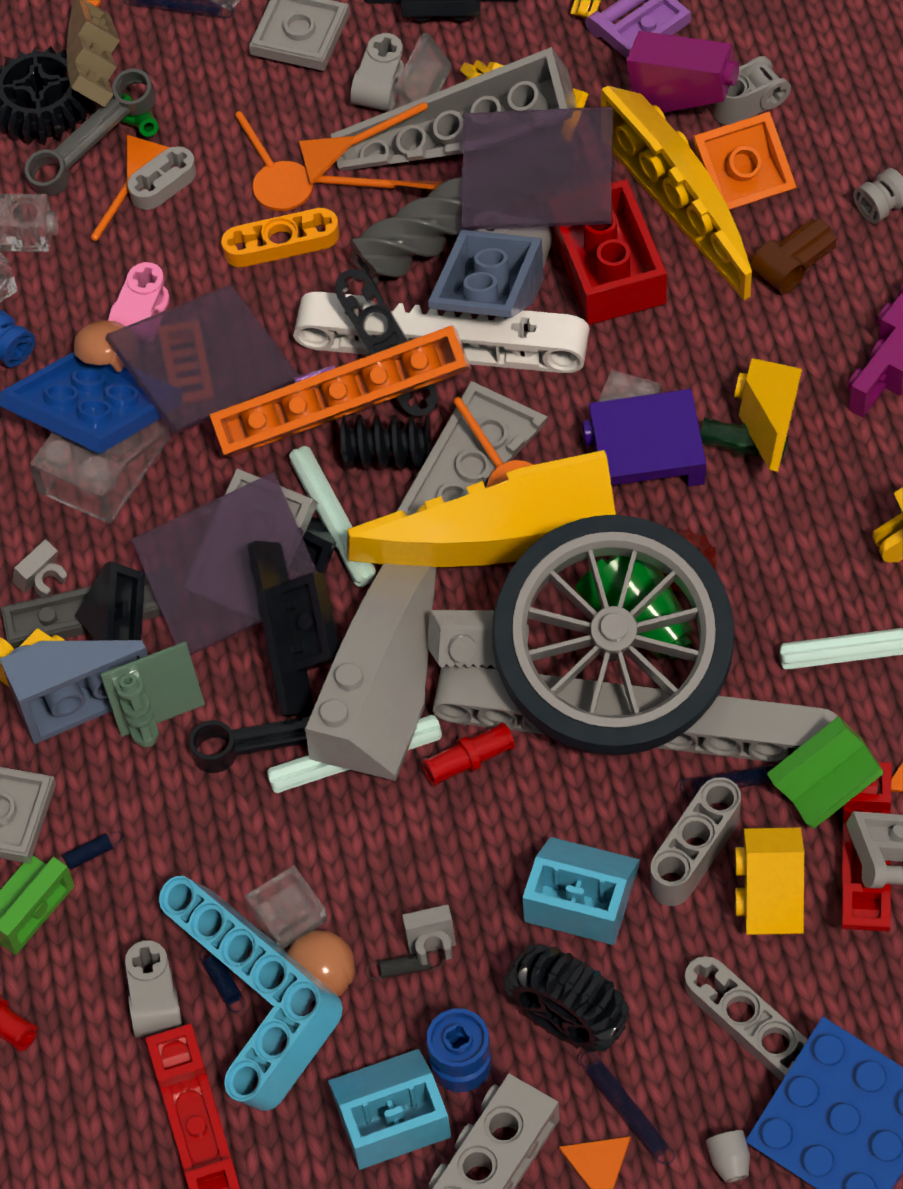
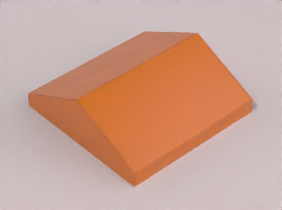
(745, 160)

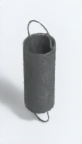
(402, 966)

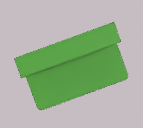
(826, 772)
(30, 899)

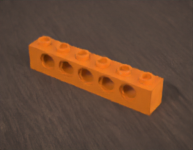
(340, 392)

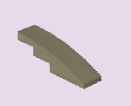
(90, 50)

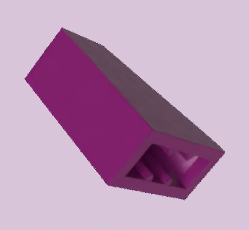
(681, 70)

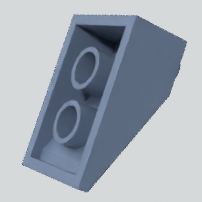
(490, 274)
(61, 682)

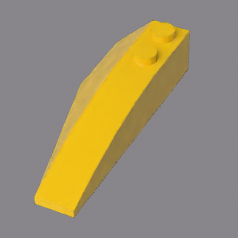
(677, 183)
(489, 522)

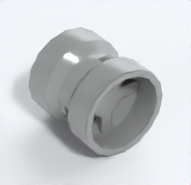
(881, 196)

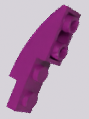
(885, 363)

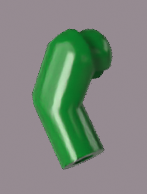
(145, 122)

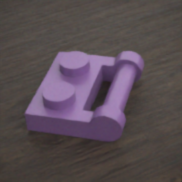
(653, 16)

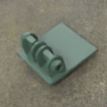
(152, 692)

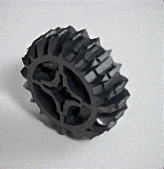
(39, 97)
(567, 998)

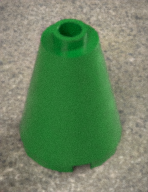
(642, 582)

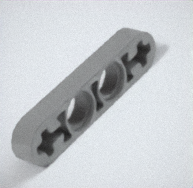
(747, 1033)

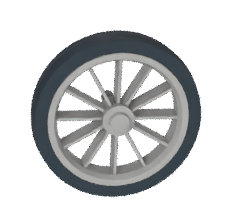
(613, 634)

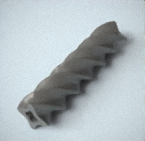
(416, 229)

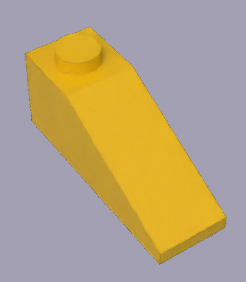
(768, 405)

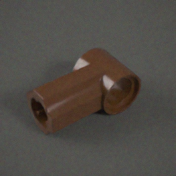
(786, 262)

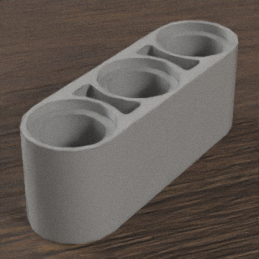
(696, 822)

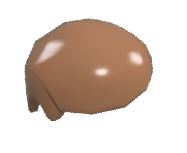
(92, 347)
(326, 958)

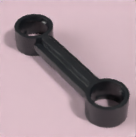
(244, 741)

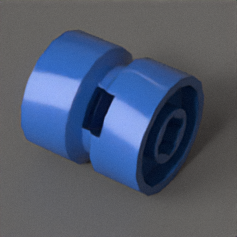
(459, 1050)

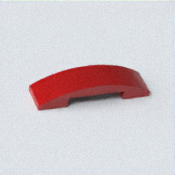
(863, 906)
(192, 1109)

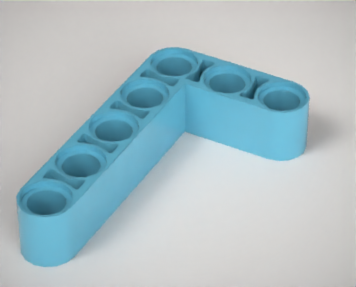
(261, 971)

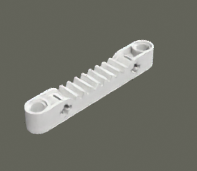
(551, 344)

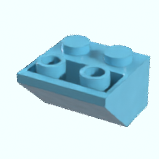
(579, 890)
(390, 1108)

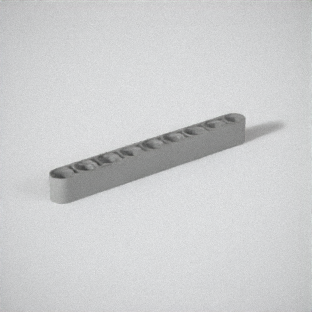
(727, 728)

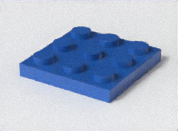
(82, 402)
(836, 1114)

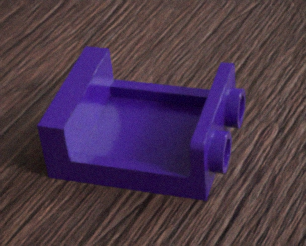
(648, 437)

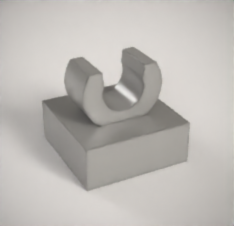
(36, 567)
(429, 931)

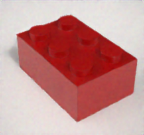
(613, 264)

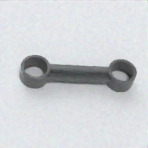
(90, 132)

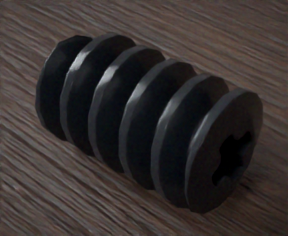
(385, 442)

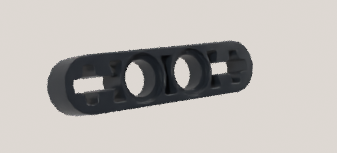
(392, 337)

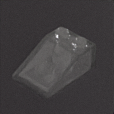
(93, 480)

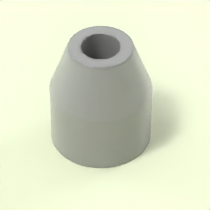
(730, 1155)

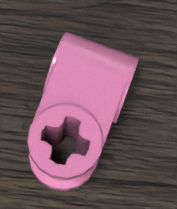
(140, 295)

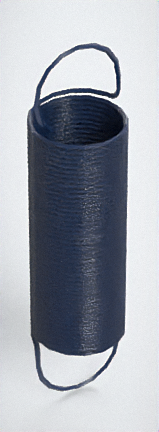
(88, 851)
(222, 980)

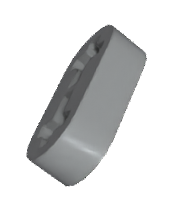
(162, 178)

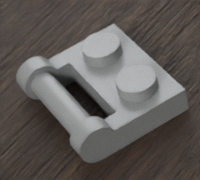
(877, 840)

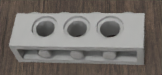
(508, 1105)

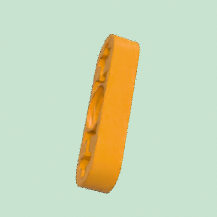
(271, 251)

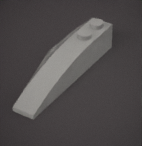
(526, 84)
(377, 677)

